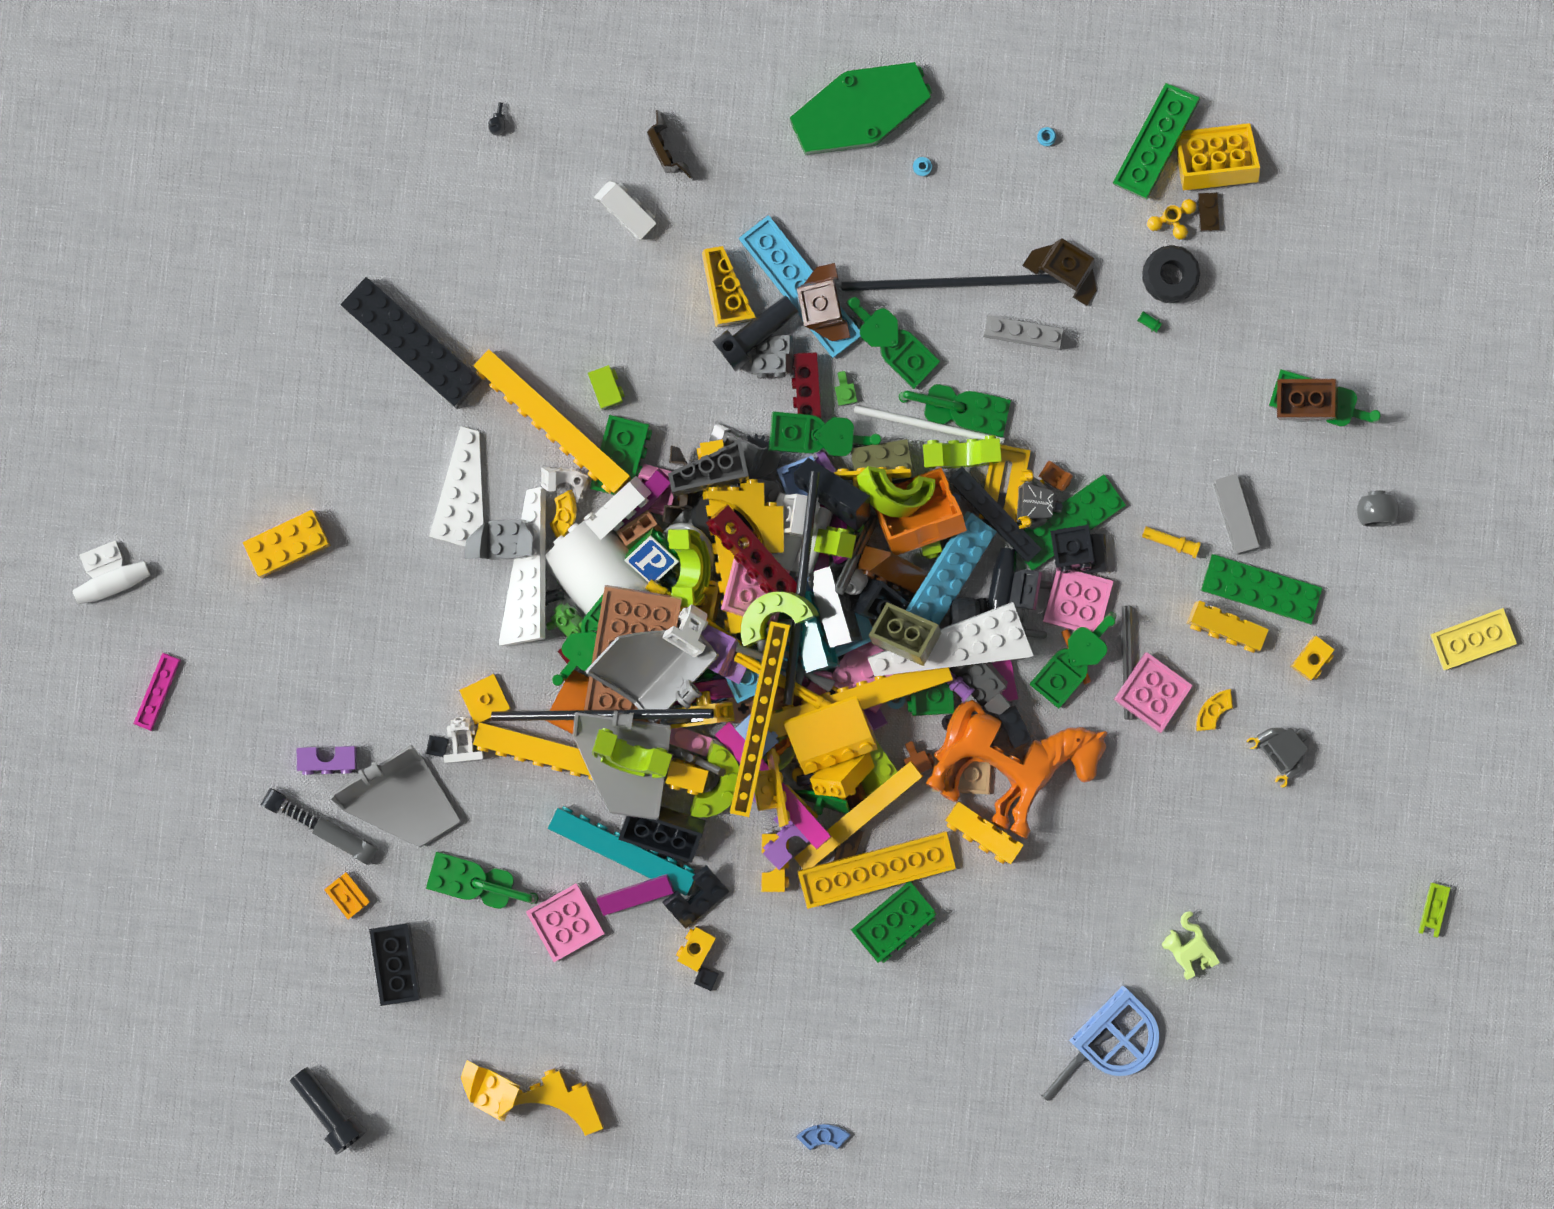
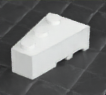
(626, 209)
(619, 507)

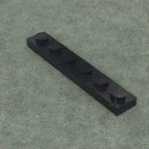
(994, 514)

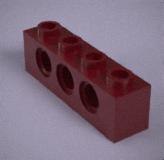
(809, 362)

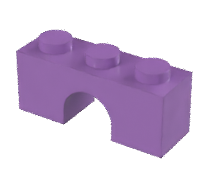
(344, 760)
(776, 851)

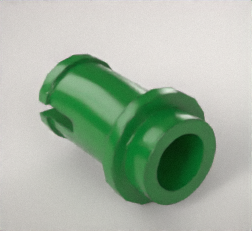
(1149, 322)

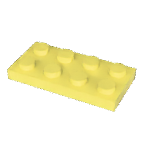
(1473, 639)

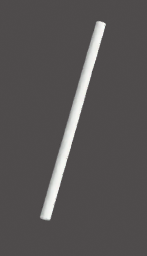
(922, 423)

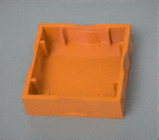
(931, 523)

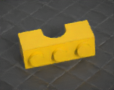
(775, 880)

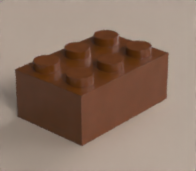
(1307, 399)

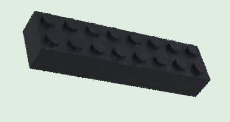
(411, 342)

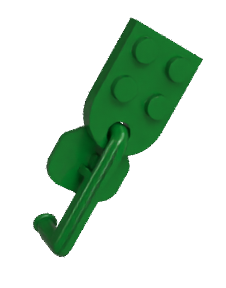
(909, 358)
(1346, 403)
(981, 411)
(795, 434)
(580, 646)
(1070, 665)
(456, 875)

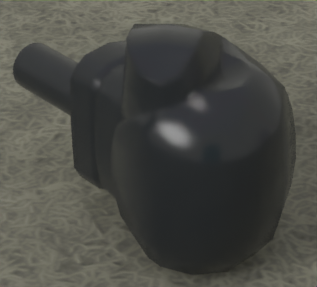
(497, 123)

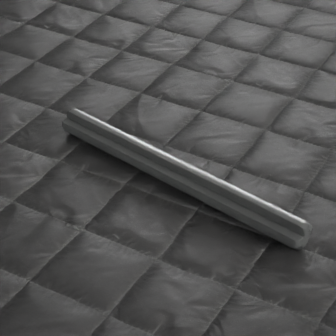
(858, 550)
(1127, 645)

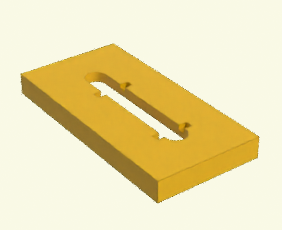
(1019, 460)

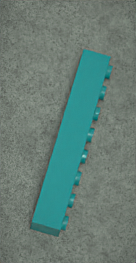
(629, 855)

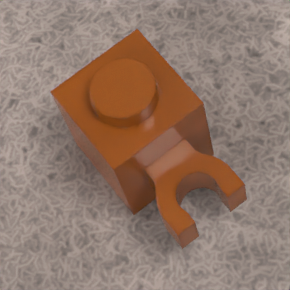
(921, 760)

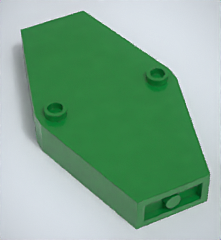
(860, 108)

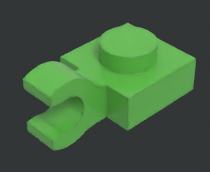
(845, 392)

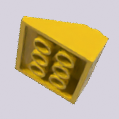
(1217, 157)
(830, 735)

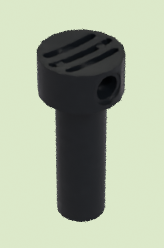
(736, 346)
(342, 1130)

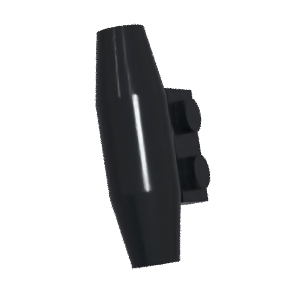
(1013, 586)

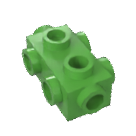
(566, 620)

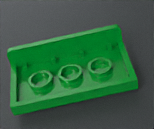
(625, 445)
(932, 701)
(894, 922)

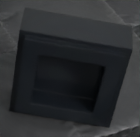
(437, 746)
(706, 978)

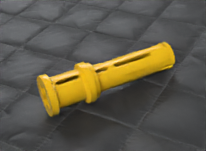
(1179, 544)

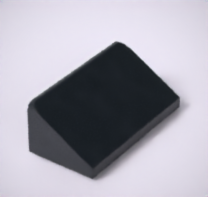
(1099, 549)

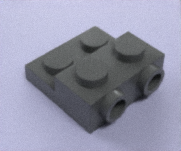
(773, 357)

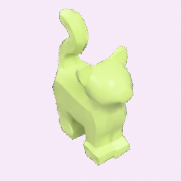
(1192, 950)

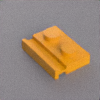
(347, 895)

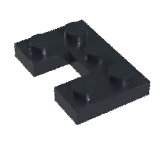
(689, 911)

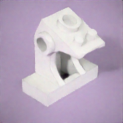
(554, 476)
(686, 637)
(460, 726)

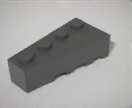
(713, 470)

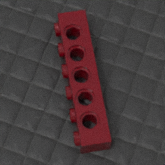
(752, 546)

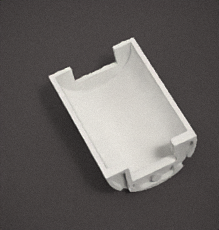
(587, 563)

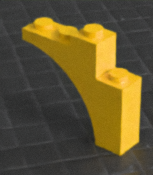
(765, 520)
(576, 1102)

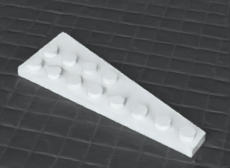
(526, 594)
(980, 639)

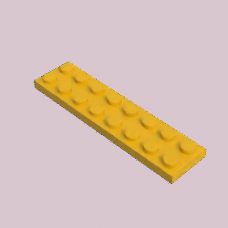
(876, 869)

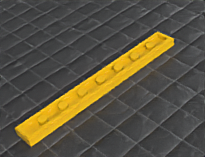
(861, 814)

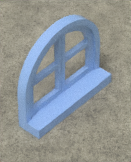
(1102, 1019)

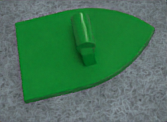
(824, 801)

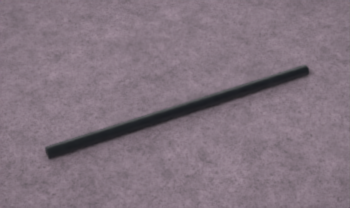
(948, 282)
(801, 585)
(569, 714)

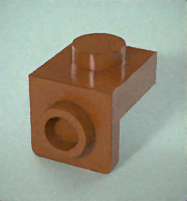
(1055, 476)

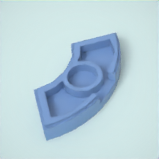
(823, 1134)

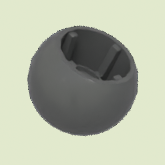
(1377, 509)

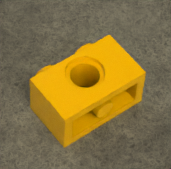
(1302, 664)
(690, 959)

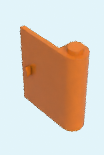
(570, 697)

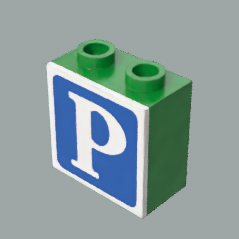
(652, 556)

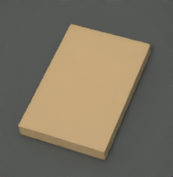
(974, 778)

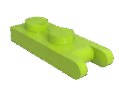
(1434, 908)

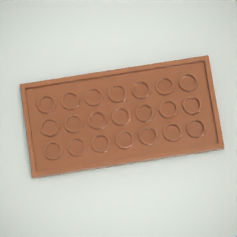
(625, 613)

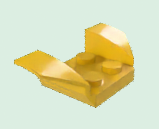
(489, 1090)

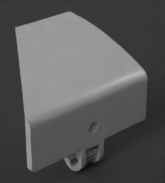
(651, 670)
(623, 791)
(399, 799)

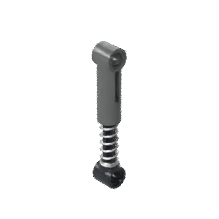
(321, 827)

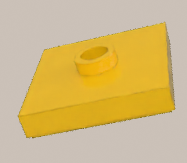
(484, 698)

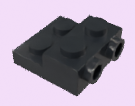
(1072, 548)

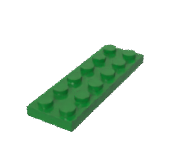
(1156, 141)
(1088, 506)
(1261, 589)

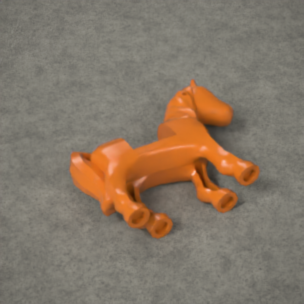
(970, 740)

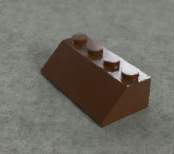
(892, 570)

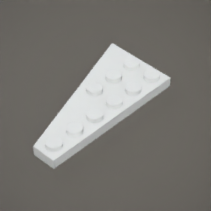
(462, 498)

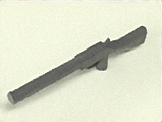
(823, 682)
(696, 760)
(1077, 1060)

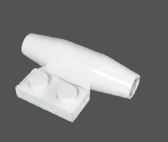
(107, 573)

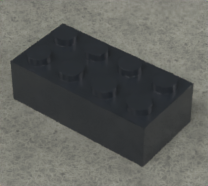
(670, 835)
(395, 964)

